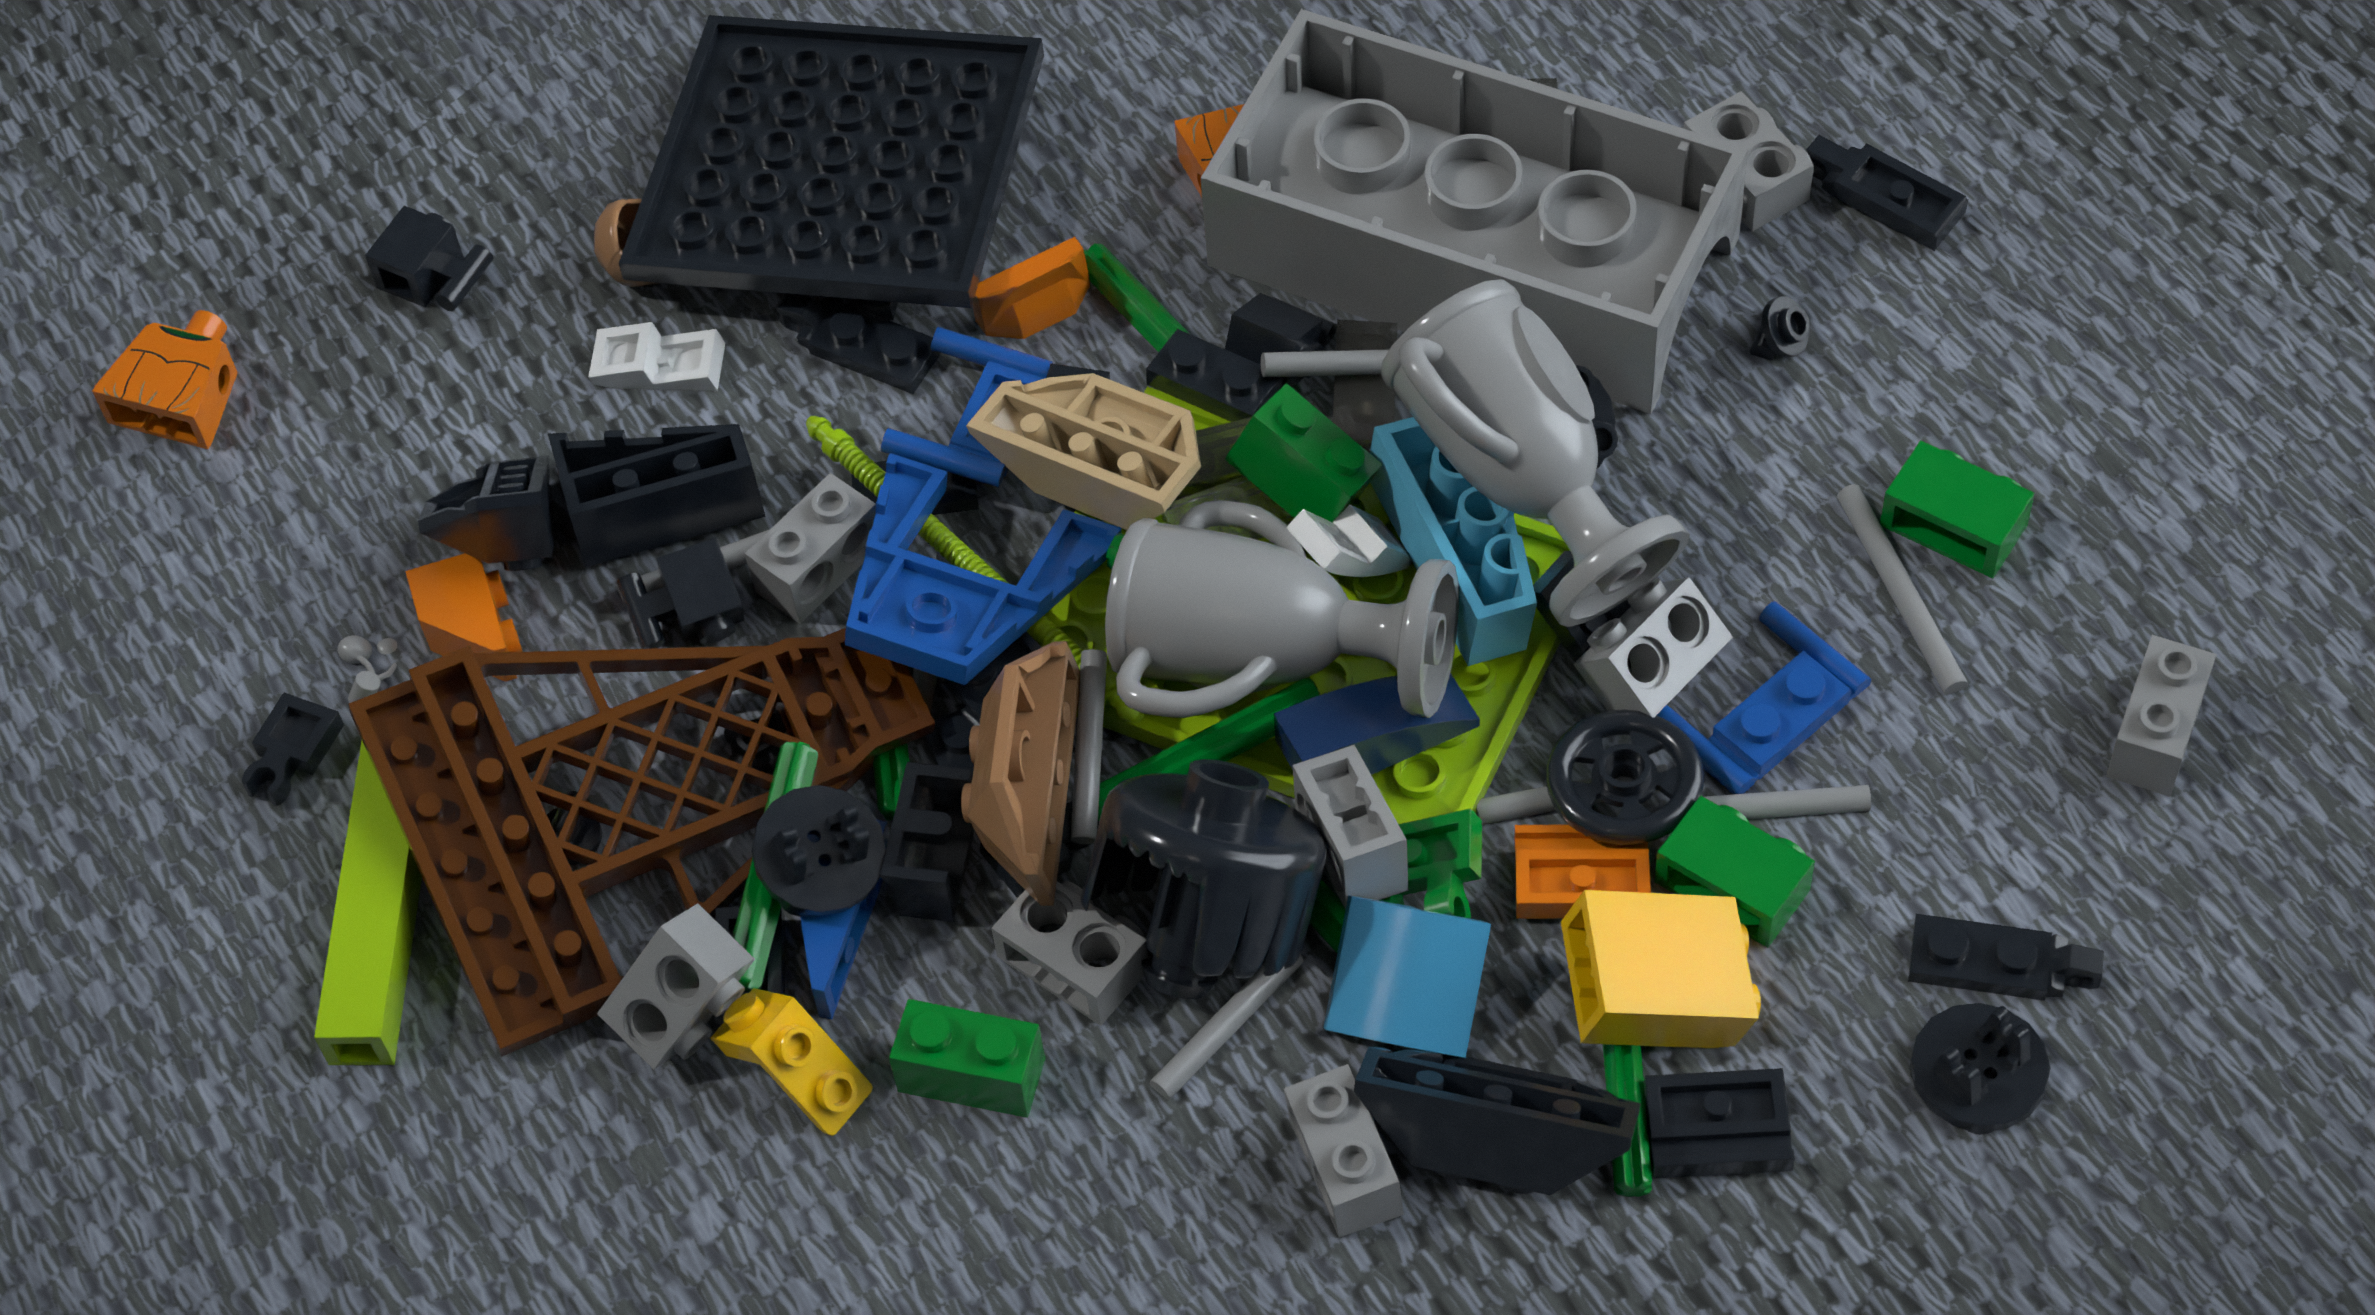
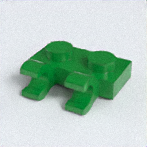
(1442, 857)

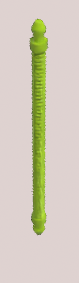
(842, 448)

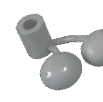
(358, 650)

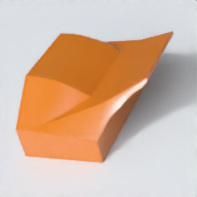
(1033, 292)

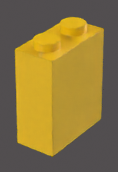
(1659, 969)

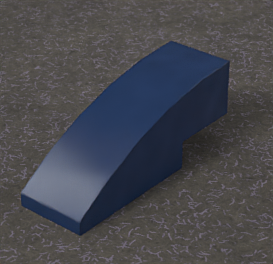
(1371, 720)

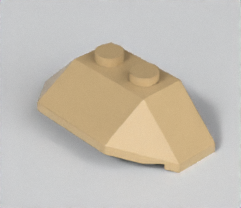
(1091, 444)

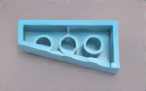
(1451, 520)

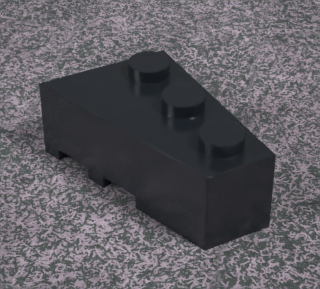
(655, 489)

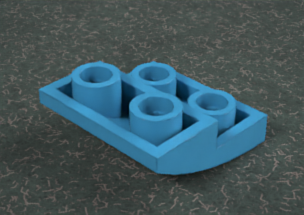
(1407, 976)

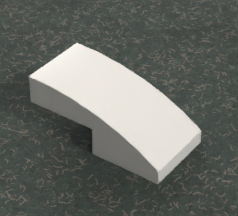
(644, 359)
(1351, 545)

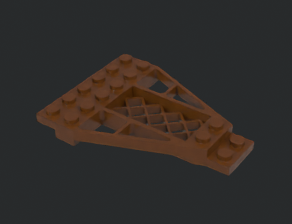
(491, 849)

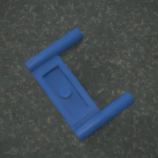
(965, 454)
(1779, 711)

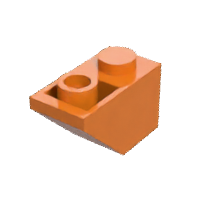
(460, 607)

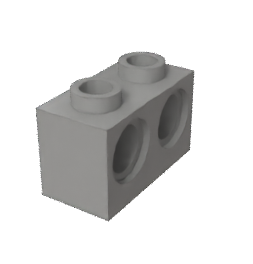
(1776, 170)
(812, 548)
(1659, 659)
(2161, 715)
(1360, 833)
(1062, 957)
(676, 988)
(1343, 1151)

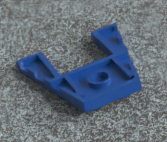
(944, 614)

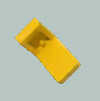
(796, 1054)

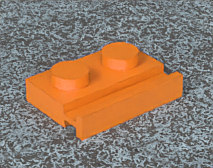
(1561, 863)

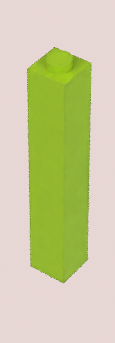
(369, 932)

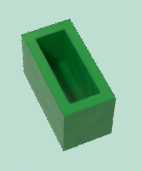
(1302, 457)
(1957, 508)
(1726, 856)
(967, 1058)

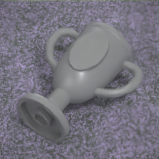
(1521, 431)
(1259, 616)

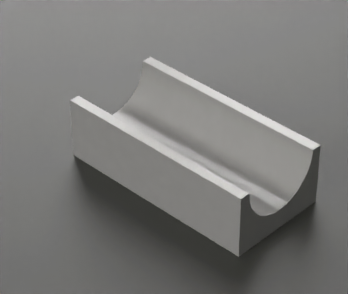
(1414, 174)

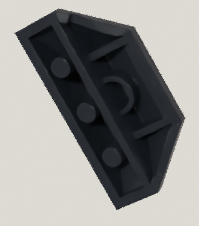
(498, 514)
(1493, 1119)

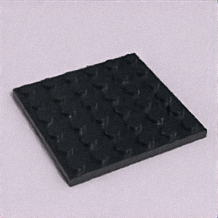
(835, 161)

